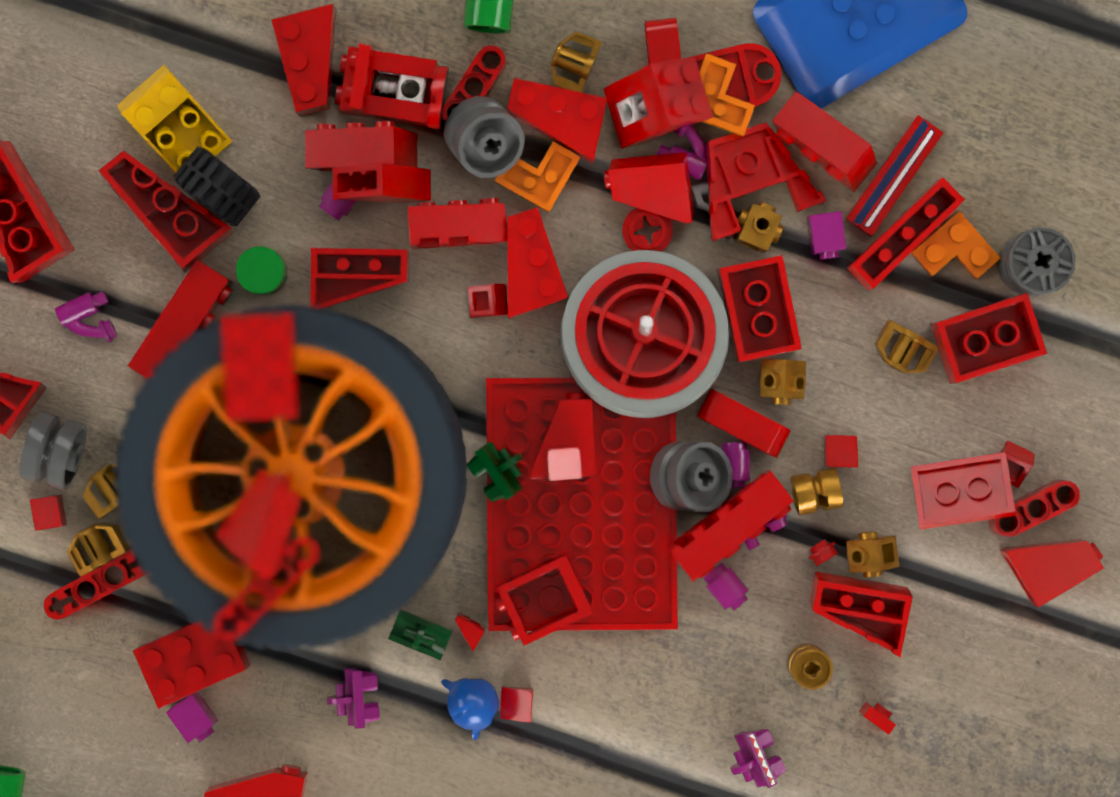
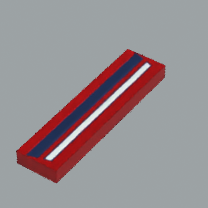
(894, 176)

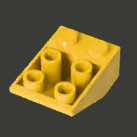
(171, 119)

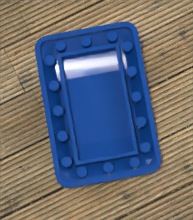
(845, 43)

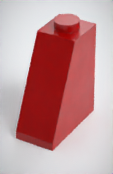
(381, 183)
(653, 184)
(569, 428)
(261, 522)
(1052, 567)

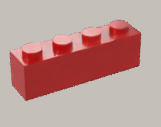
(905, 233)
(185, 313)

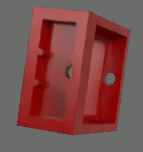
(575, 589)

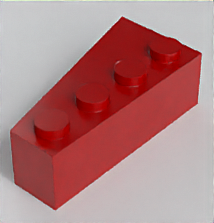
(28, 228)

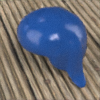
(471, 703)

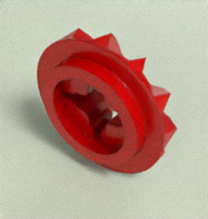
(634, 222)

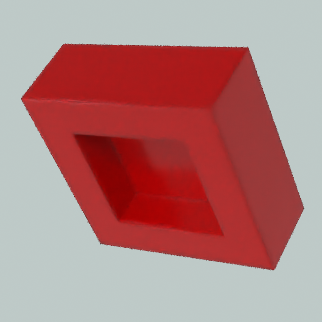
(879, 716)

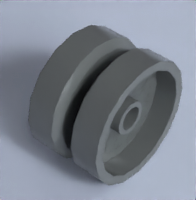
(484, 137)
(53, 450)
(691, 476)

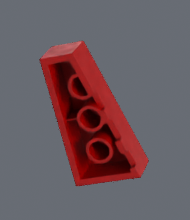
(171, 217)
(730, 525)

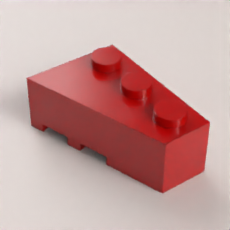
(359, 146)
(457, 224)
(864, 606)

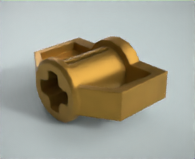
(583, 71)
(904, 348)
(104, 488)
(96, 547)

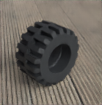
(216, 186)

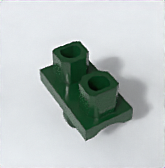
(501, 469)
(420, 634)

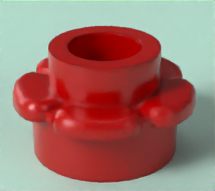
(822, 552)

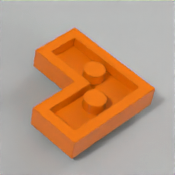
(727, 111)
(543, 184)
(958, 240)

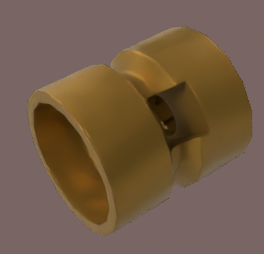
(816, 491)
(810, 666)

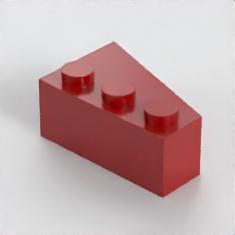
(307, 56)
(560, 114)
(825, 141)
(532, 268)
(354, 273)
(16, 401)

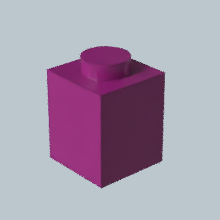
(826, 234)
(193, 718)

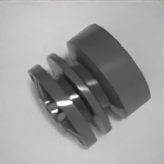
(1021, 252)

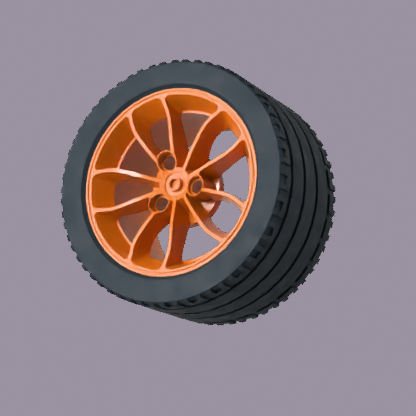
(176, 534)

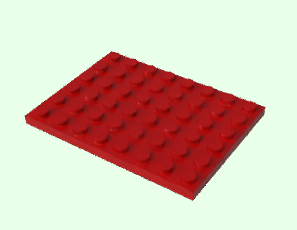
(603, 522)

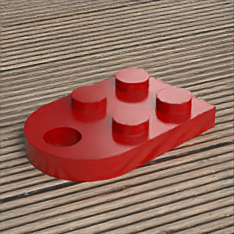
(744, 81)

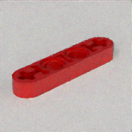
(99, 580)
(269, 591)

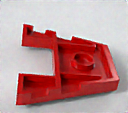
(749, 165)

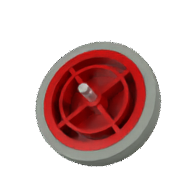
(644, 333)

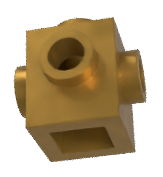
(751, 235)
(782, 380)
(872, 554)

